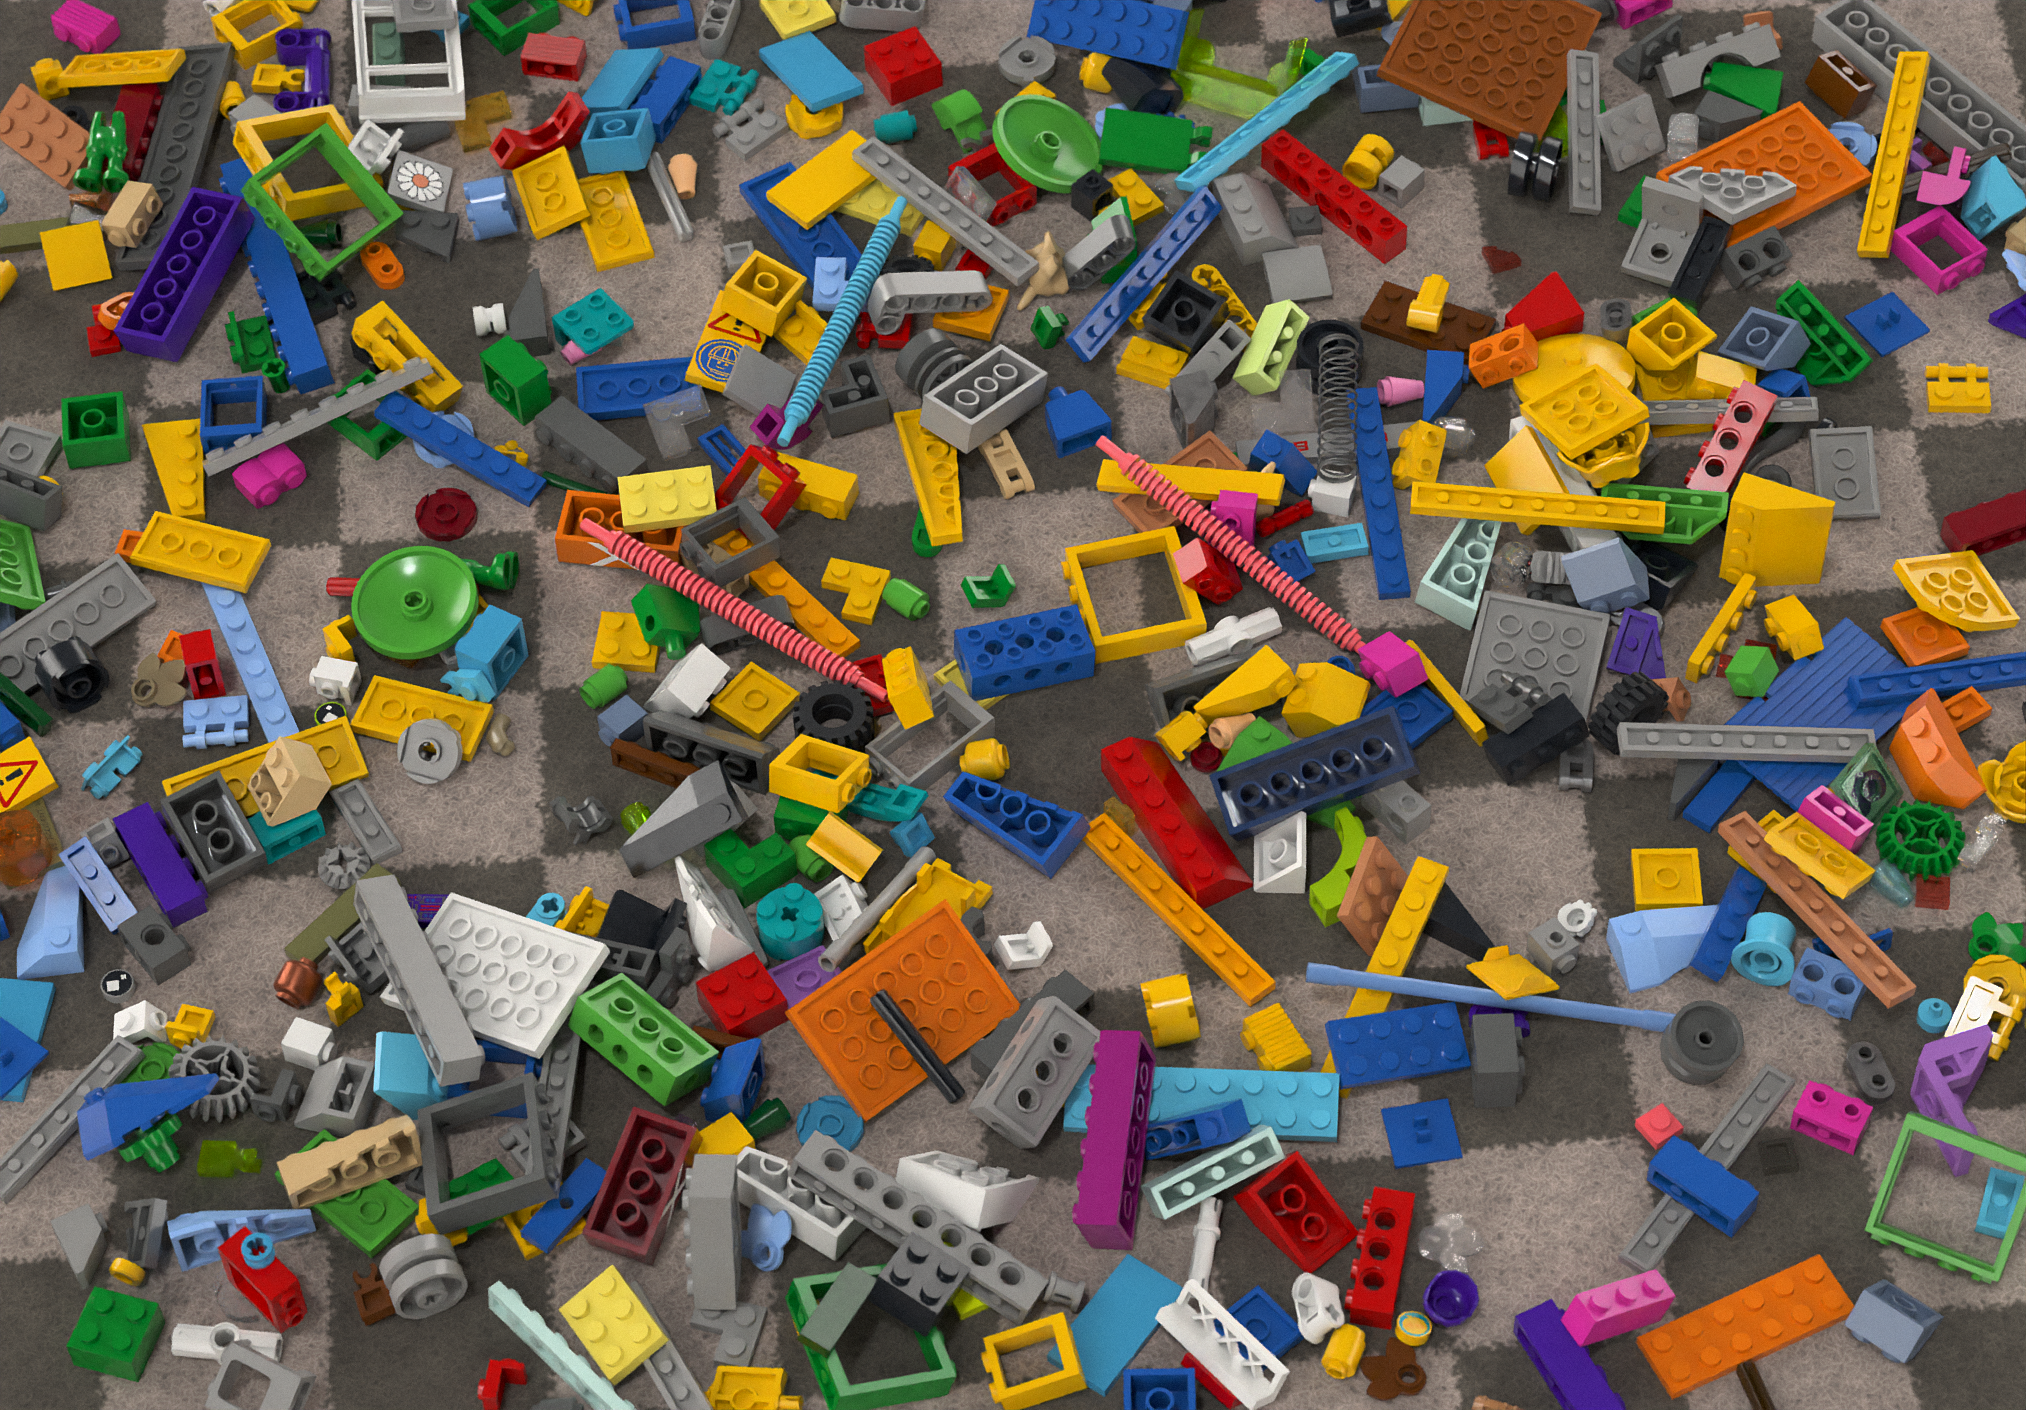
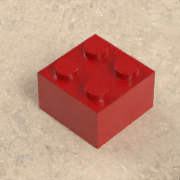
(903, 66)
(742, 998)

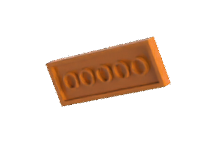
(1745, 1326)

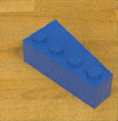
(1027, 827)

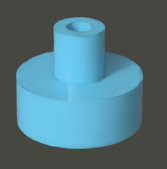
(1934, 1015)

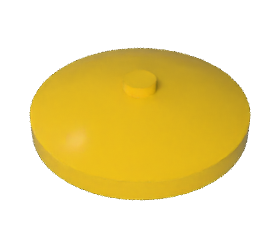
(1569, 354)

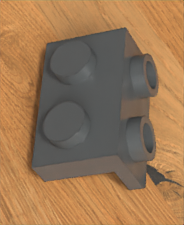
(358, 958)

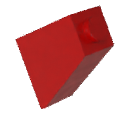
(1547, 310)

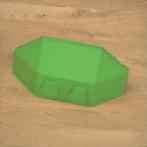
(1687, 511)

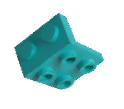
(591, 322)

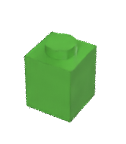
(1751, 671)

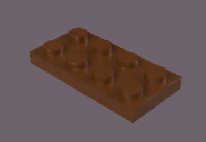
(1456, 332)

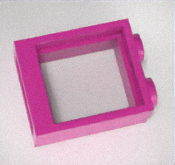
(1926, 227)

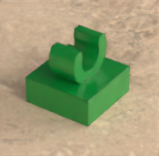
(1048, 326)

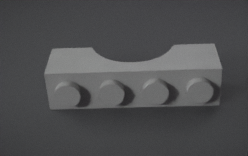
(1750, 48)

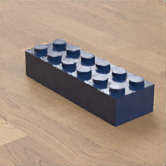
(1315, 773)

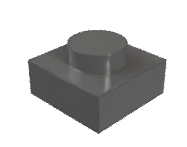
(1305, 220)

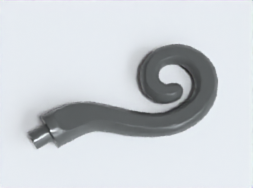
(1781, 438)

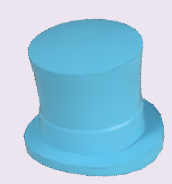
(1766, 950)

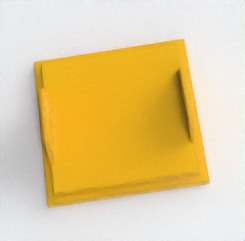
(1511, 974)

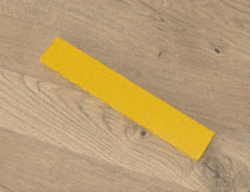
(1198, 482)

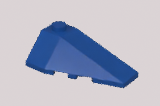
(120, 1109)

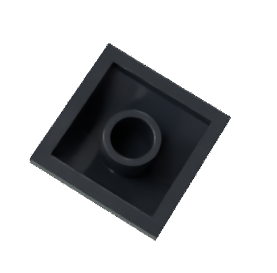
(1358, 15)

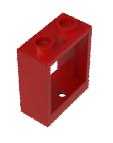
(989, 163)
(783, 497)
(270, 1289)

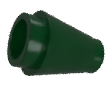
(323, 233)
(767, 1118)

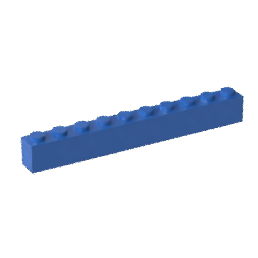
(282, 291)

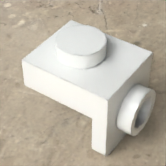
(1026, 949)
(141, 1022)

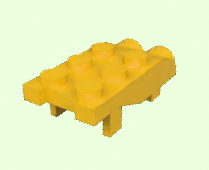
(933, 886)

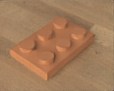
(1371, 894)

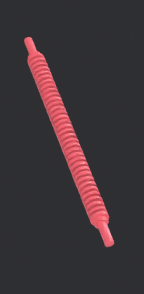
(1138, 469)
(733, 609)

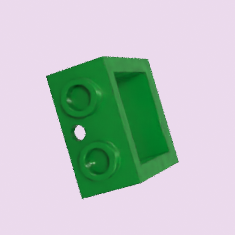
(506, 40)
(378, 440)

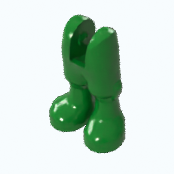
(102, 143)
(500, 574)

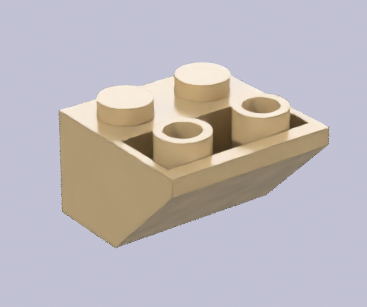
(288, 781)

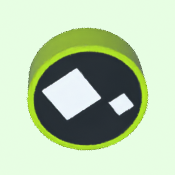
(328, 712)

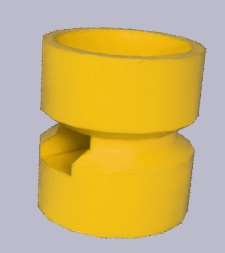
(1368, 161)

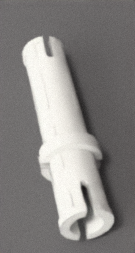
(1205, 1239)

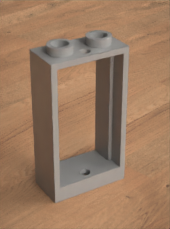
(946, 698)

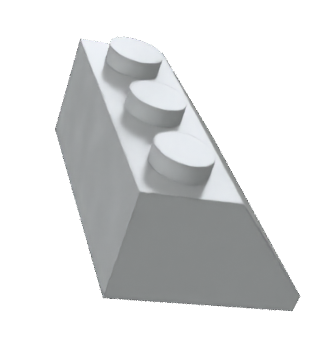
(1251, 217)

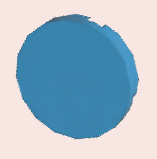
(828, 1110)

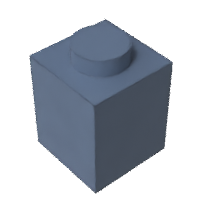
(622, 721)

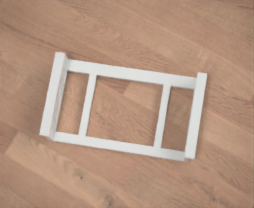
(409, 103)

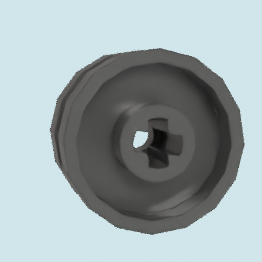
(1701, 1042)

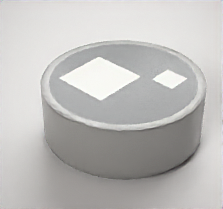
(118, 986)

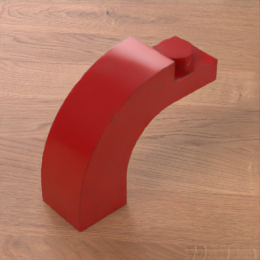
(518, 148)

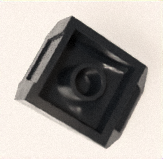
(1143, 86)
(1666, 572)

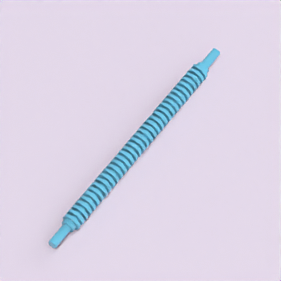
(842, 321)

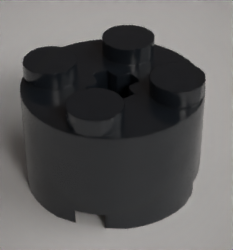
(71, 675)

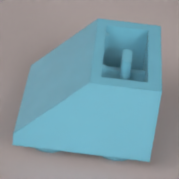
(1991, 199)

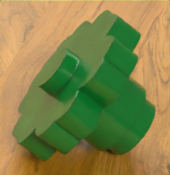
(154, 1143)

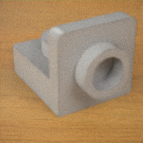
(106, 842)

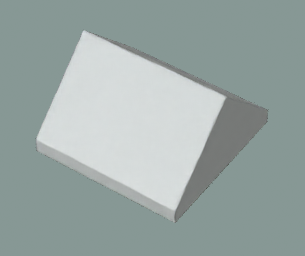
(1281, 857)

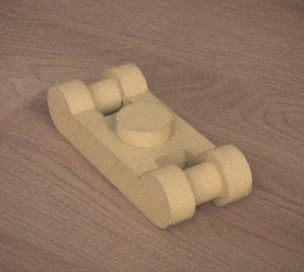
(1005, 463)

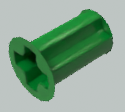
(276, 375)

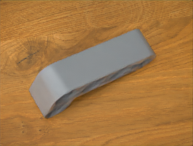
(925, 293)

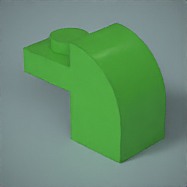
(961, 114)

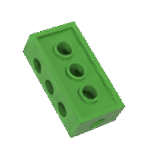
(643, 1039)

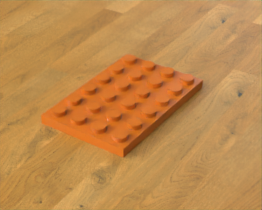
(1793, 147)
(937, 982)

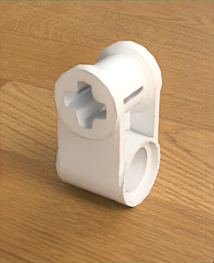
(1316, 1306)

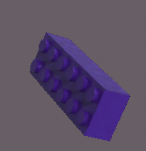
(184, 274)

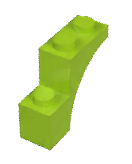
(1329, 892)

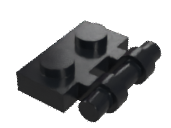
(323, 304)

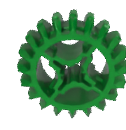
(1921, 849)

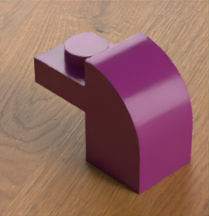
(771, 422)

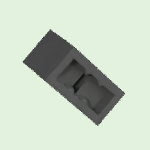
(1751, 253)

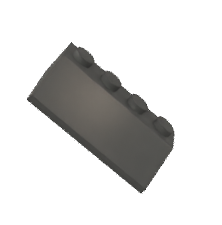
(1185, 689)
(701, 744)

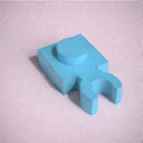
(470, 684)

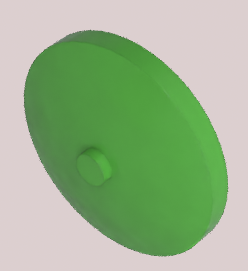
(1046, 142)
(415, 602)

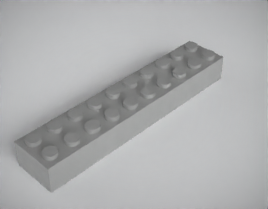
(1951, 106)

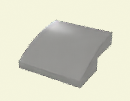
(1297, 274)

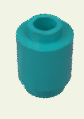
(895, 127)

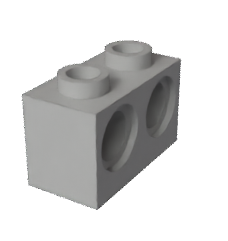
(1399, 810)

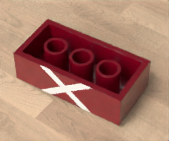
(642, 1186)

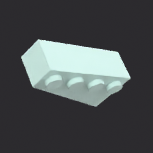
(1459, 572)

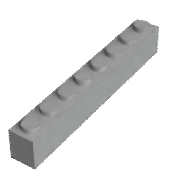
(418, 980)

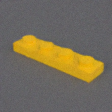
(1717, 635)

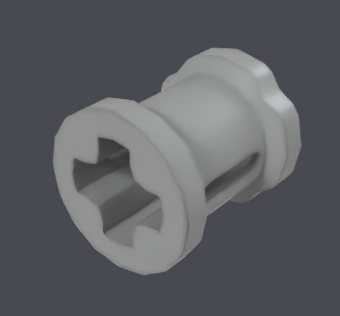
(1063, 1291)

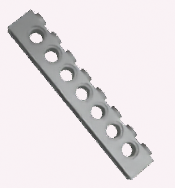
(895, 1225)

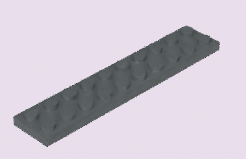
(181, 141)

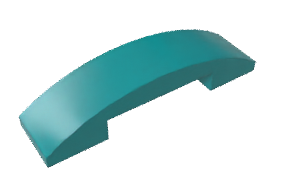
(883, 802)

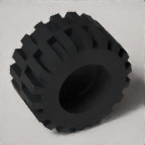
(835, 702)

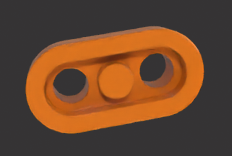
(378, 260)
(112, 310)

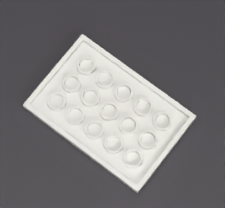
(509, 972)

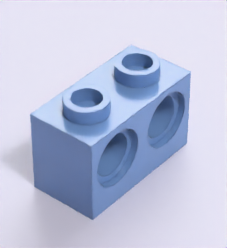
(1831, 978)

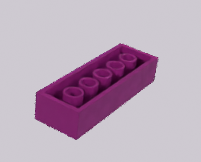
(1114, 1140)

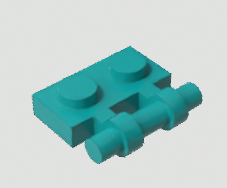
(717, 83)

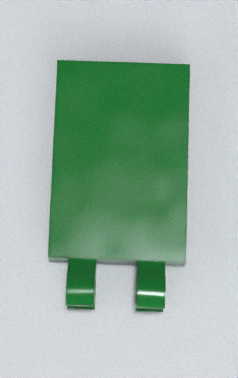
(1150, 141)

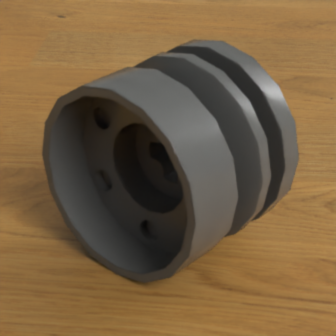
(929, 361)

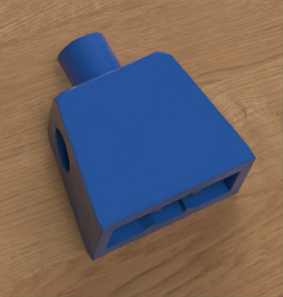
(1074, 421)

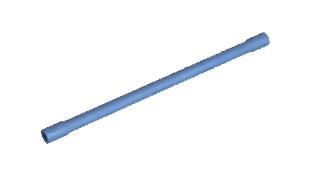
(1336, 976)

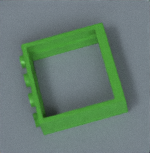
(350, 171)
(1919, 1246)

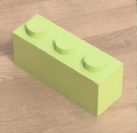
(1270, 347)

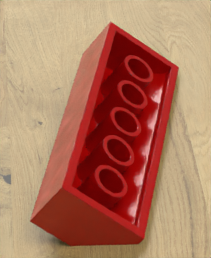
(1173, 821)

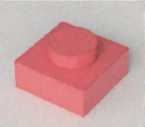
(1658, 1126)

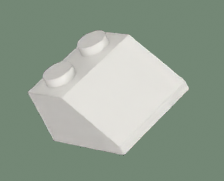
(690, 684)

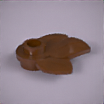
(1389, 1370)

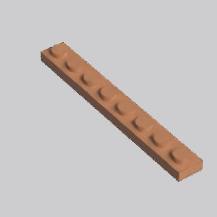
(1818, 911)

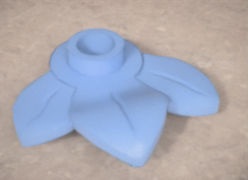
(764, 1233)

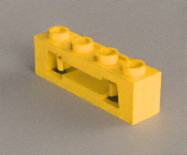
(374, 334)

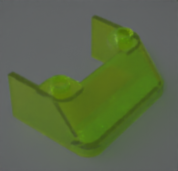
(1226, 89)

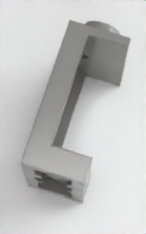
(287, 1388)

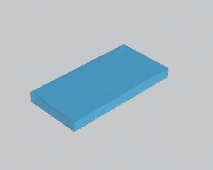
(811, 71)
(27, 1008)
(1118, 1322)

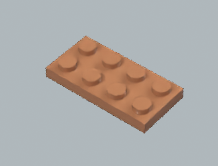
(44, 135)
(1149, 515)

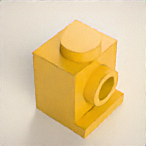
(1182, 734)

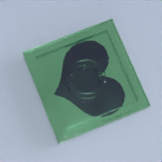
(1868, 784)

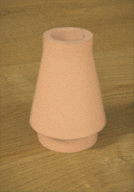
(683, 173)
(1226, 729)

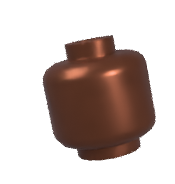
(298, 982)

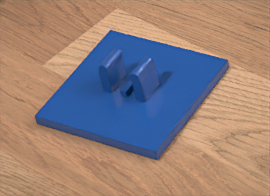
(1887, 324)
(17, 1056)
(1421, 1133)

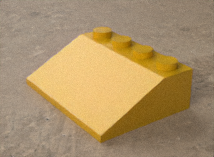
(1775, 534)

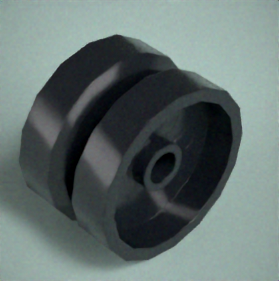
(1535, 166)
(1309, 355)

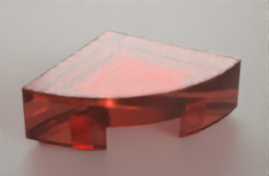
(1500, 260)

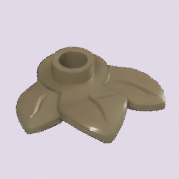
(162, 680)

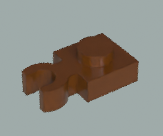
(373, 1297)

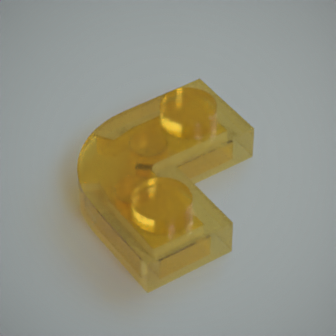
(479, 113)

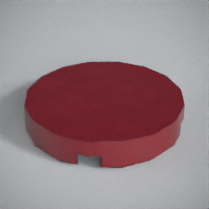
(441, 522)

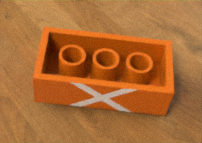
(580, 547)

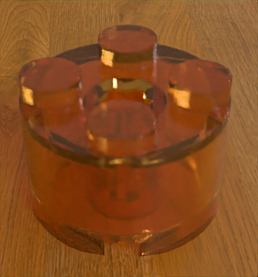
(22, 848)

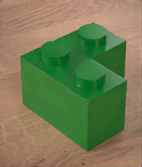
(750, 871)

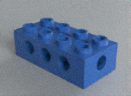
(1024, 653)

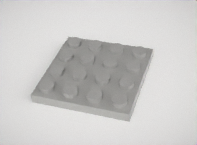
(1541, 641)

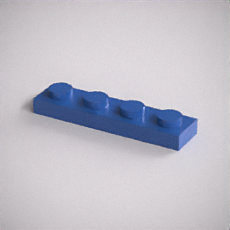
(1728, 924)

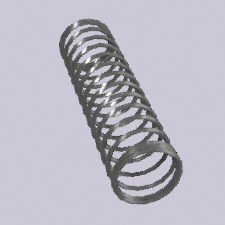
(1337, 461)

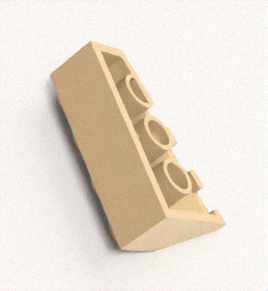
(351, 1162)

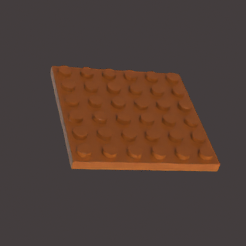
(1490, 57)

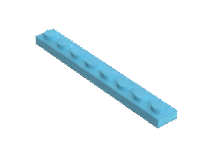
(1267, 121)

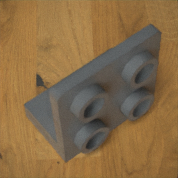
(1640, 59)

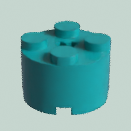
(790, 922)

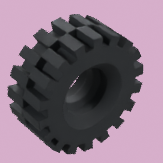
(1631, 701)

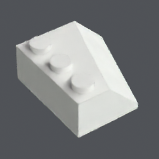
(969, 1194)

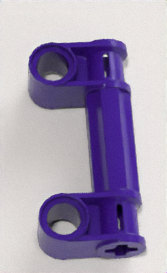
(300, 48)

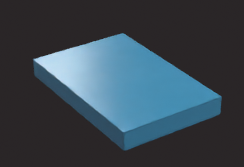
(621, 79)

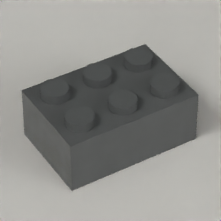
(213, 832)

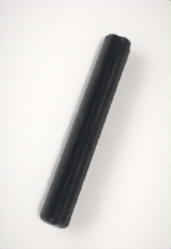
(917, 1046)

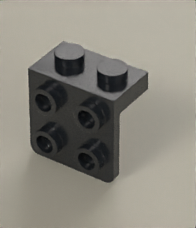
(639, 922)

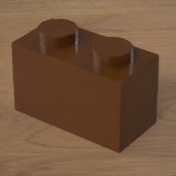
(1840, 84)

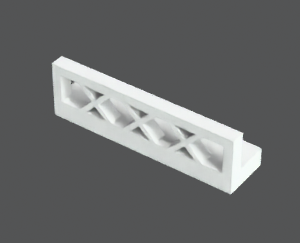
(1219, 1352)

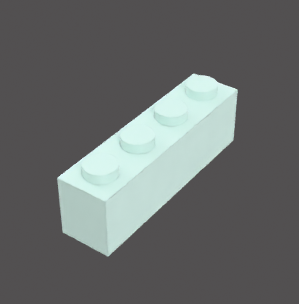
(1212, 1172)

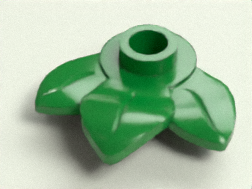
(1998, 939)

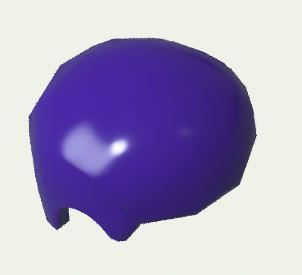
(1450, 1298)

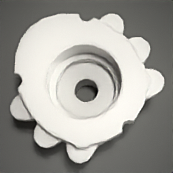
(1577, 917)

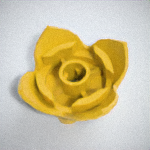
(1612, 458)
(2007, 783)

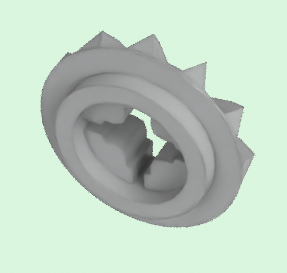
(331, 872)

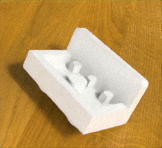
(373, 146)

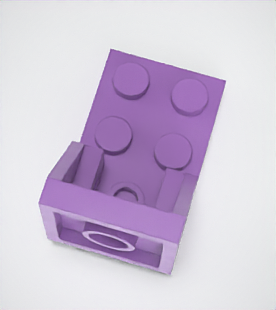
(1945, 1081)

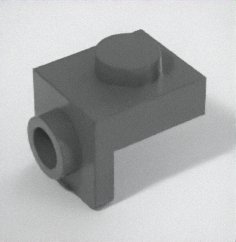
(284, 1096)

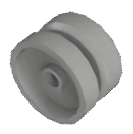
(423, 1276)

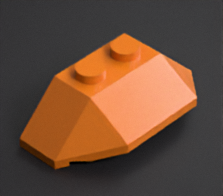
(1934, 755)

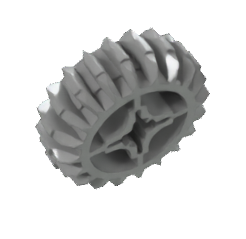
(216, 1057)

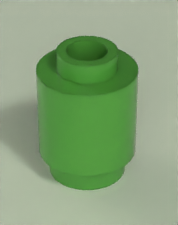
(906, 599)
(603, 686)
(808, 861)

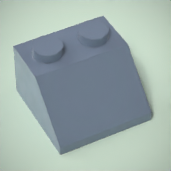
(1765, 341)
(1607, 576)
(1892, 1321)

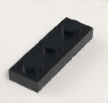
(1700, 260)

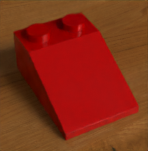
(1296, 1212)

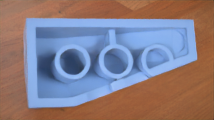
(54, 931)

